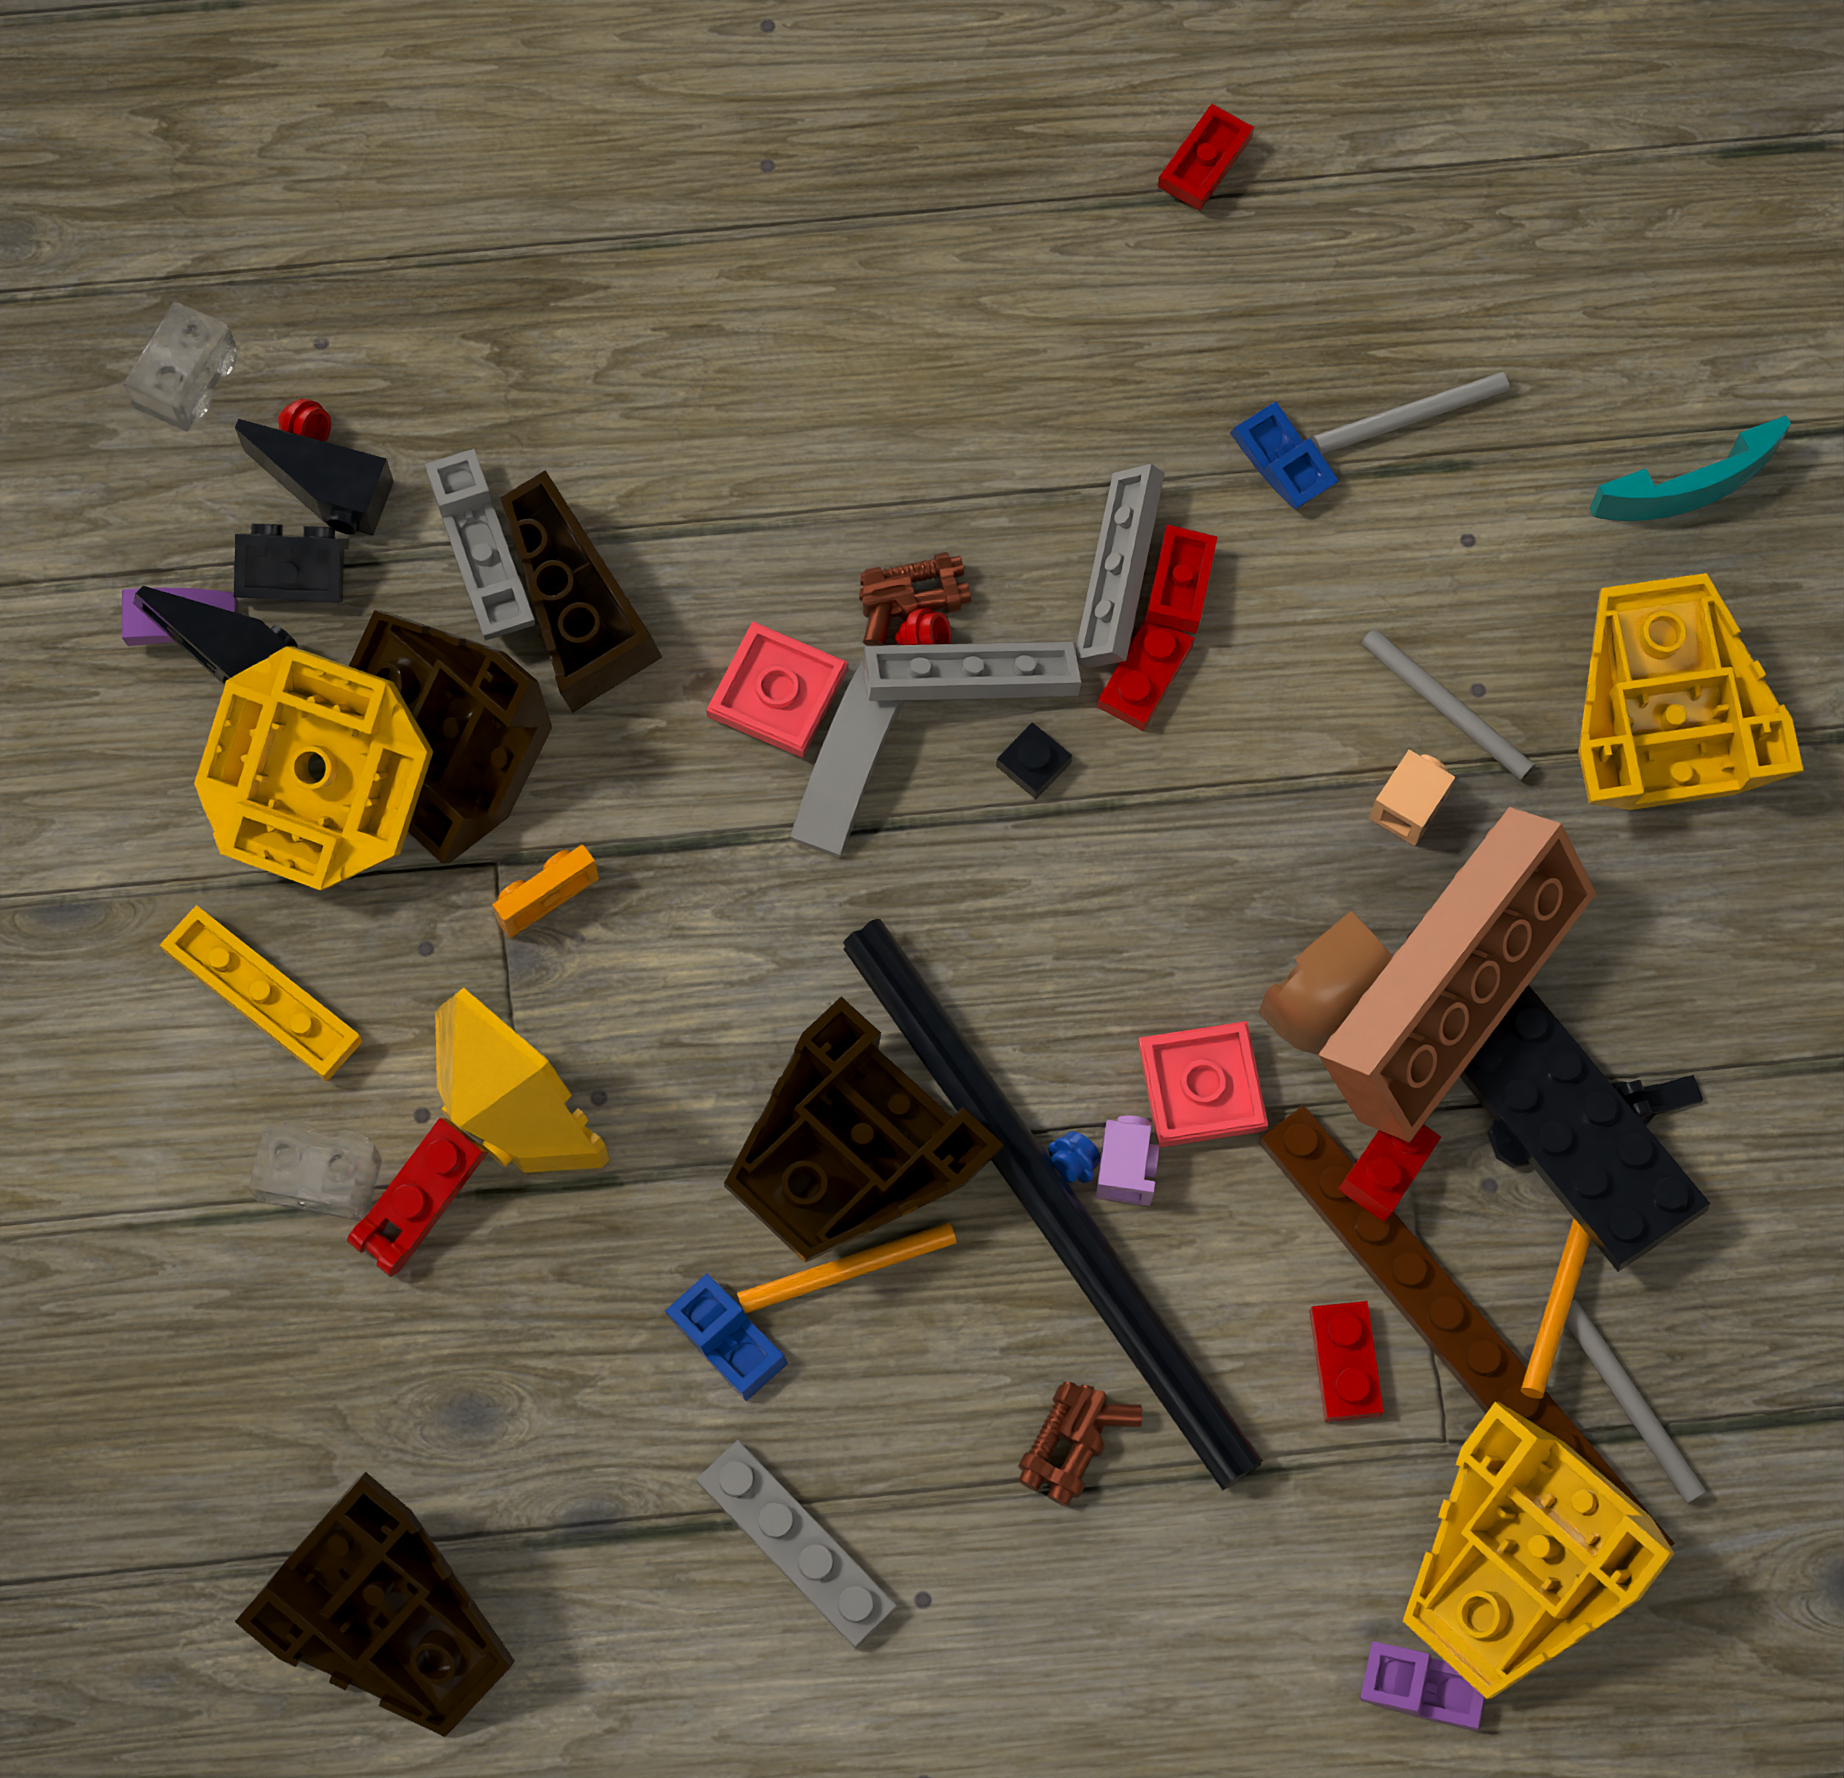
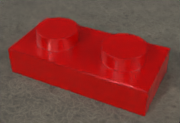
(1205, 157)
(1181, 579)
(1146, 674)
(1387, 1170)
(1346, 1361)

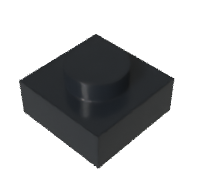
(1034, 760)

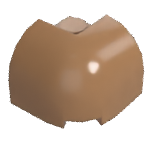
(1325, 984)

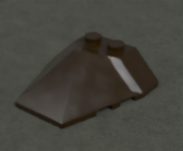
(476, 714)
(850, 1141)
(380, 1612)

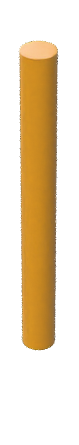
(847, 1267)
(1556, 1312)

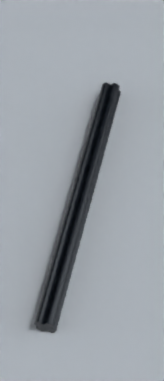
(1055, 1207)

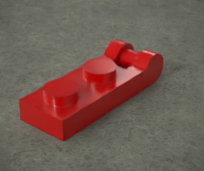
(418, 1195)

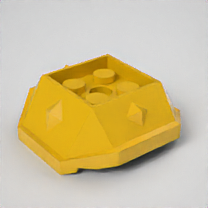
(259, 779)

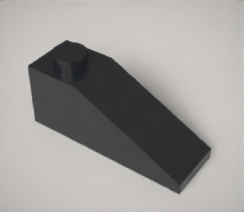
(332, 481)
(213, 636)

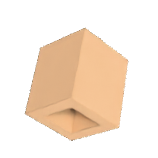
(1412, 796)

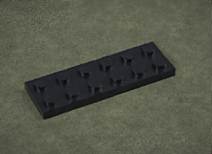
(1581, 1134)

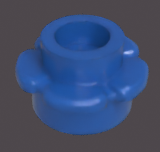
(1074, 1157)

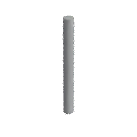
(1411, 413)
(1447, 704)
(1633, 1404)

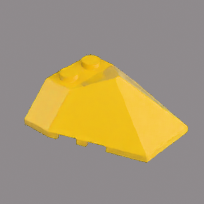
(1677, 701)
(508, 1093)
(1528, 1555)

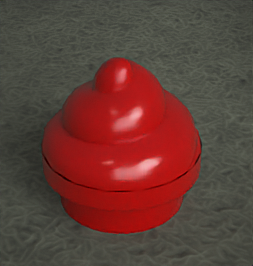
(305, 419)
(924, 628)

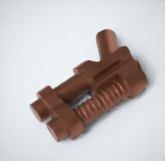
(891, 594)
(1078, 1419)

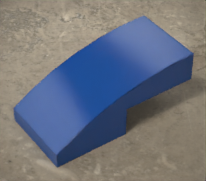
(1282, 457)
(726, 1337)

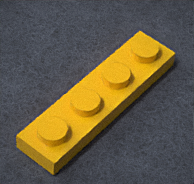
(261, 993)

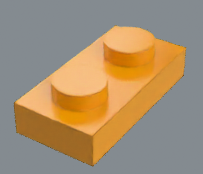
(559, 881)

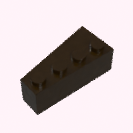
(579, 605)

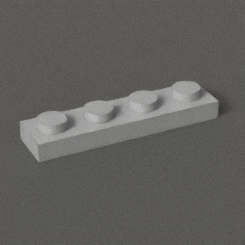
(1119, 566)
(971, 671)
(796, 1544)

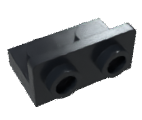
(289, 565)

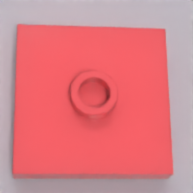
(777, 689)
(1202, 1084)

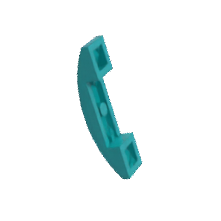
(1639, 499)

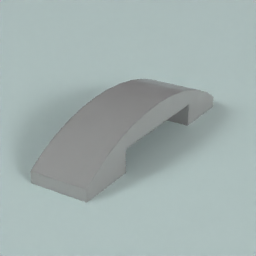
(479, 545)
(843, 769)

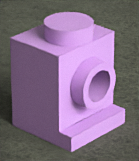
(1127, 1161)

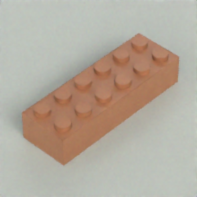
(1458, 973)

